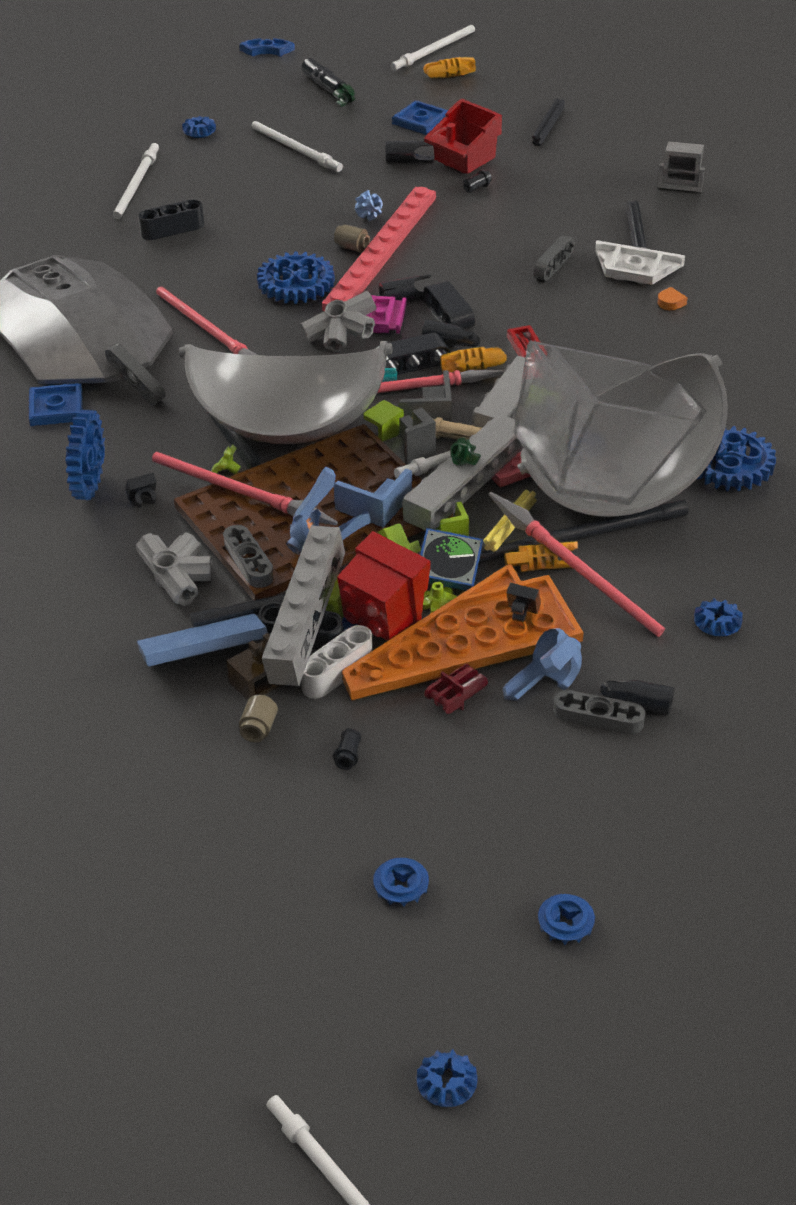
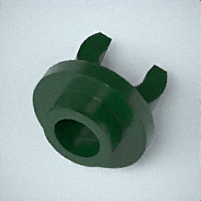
(346, 93)
(463, 452)

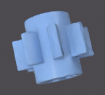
(368, 205)

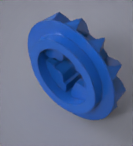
(199, 127)
(725, 625)
(404, 870)
(572, 908)
(460, 1086)

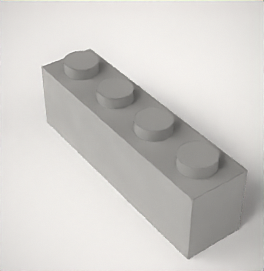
(503, 396)

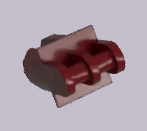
(456, 688)

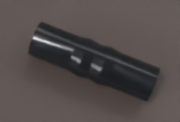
(321, 75)

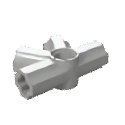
(340, 320)
(176, 566)

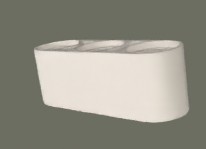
(326, 665)

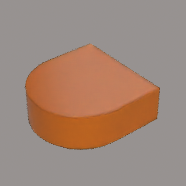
(671, 299)

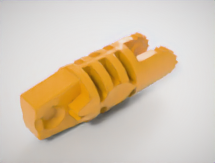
(450, 67)
(472, 359)
(538, 557)

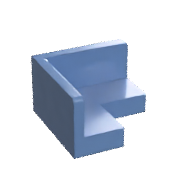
(381, 504)

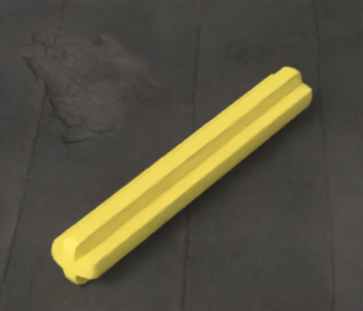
(504, 526)

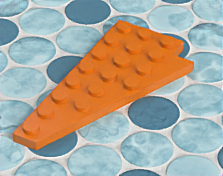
(469, 630)

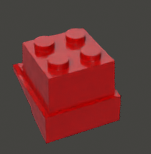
(466, 136)
(384, 586)

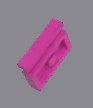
(388, 314)

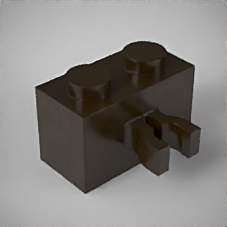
(247, 670)

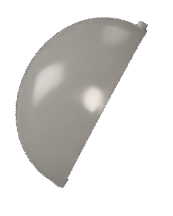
(703, 380)
(285, 395)

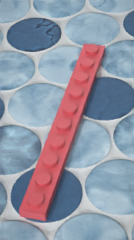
(382, 246)

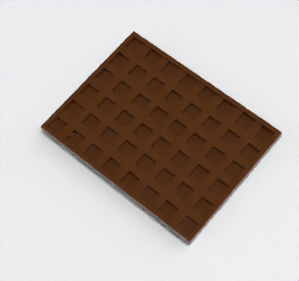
(355, 458)

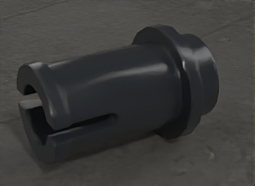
(481, 179)
(346, 754)

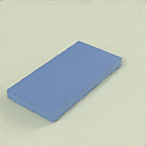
(201, 639)

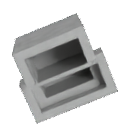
(682, 167)

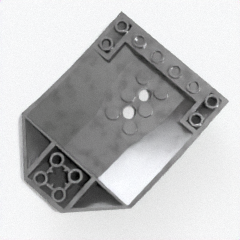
(69, 312)

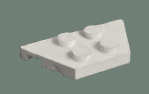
(636, 263)

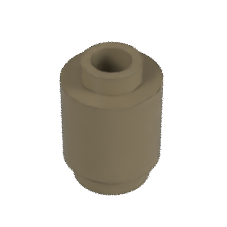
(351, 238)
(257, 718)

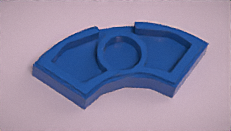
(258, 46)

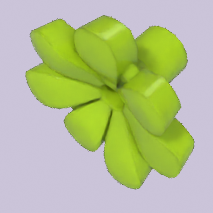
(227, 462)
(437, 597)

